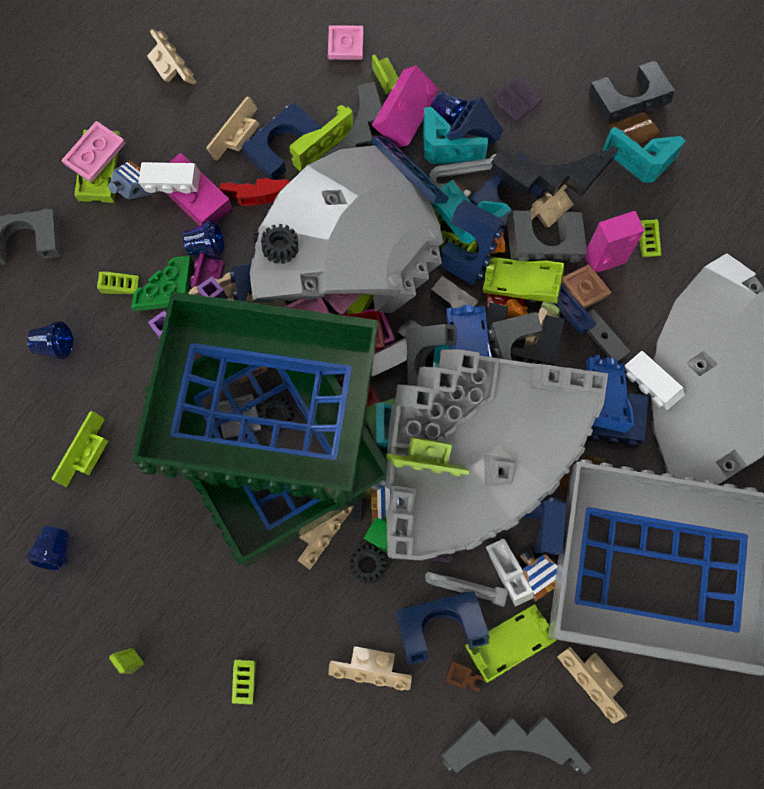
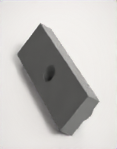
(612, 345)

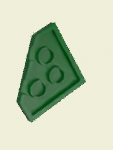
(158, 290)

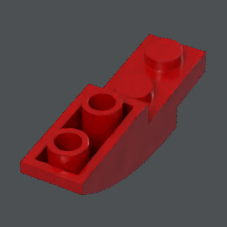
(249, 194)

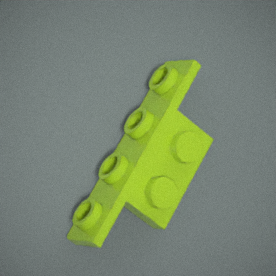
(83, 451)
(428, 454)

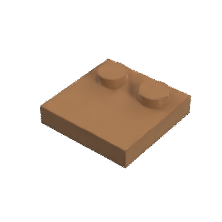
(586, 286)

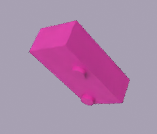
(405, 106)
(205, 204)
(614, 241)

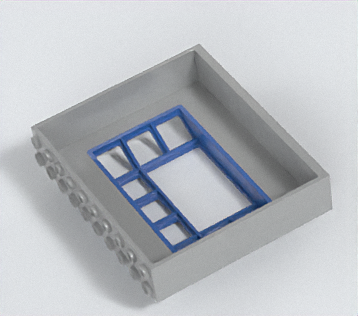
(673, 506)

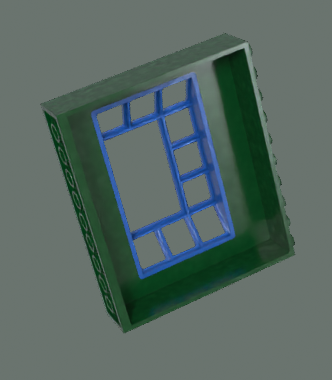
(264, 338)
(237, 509)

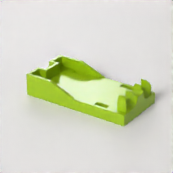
(316, 143)
(99, 188)
(524, 279)
(511, 643)

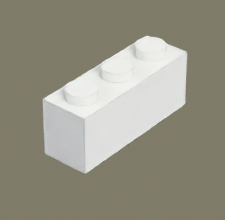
(169, 177)
(654, 381)

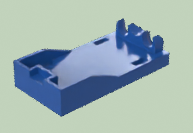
(468, 329)
(617, 410)

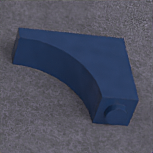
(476, 120)
(551, 528)

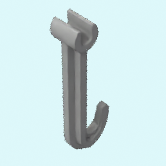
(460, 168)
(496, 595)

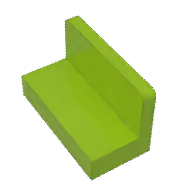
(384, 73)

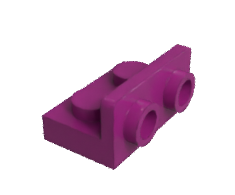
(205, 269)

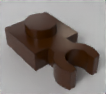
(460, 676)

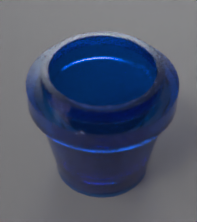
(448, 106)
(204, 239)
(51, 340)
(50, 549)

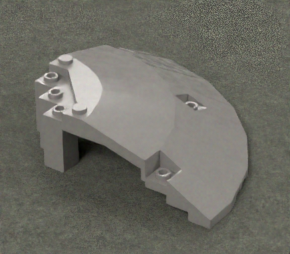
(368, 240)
(722, 411)
(495, 419)

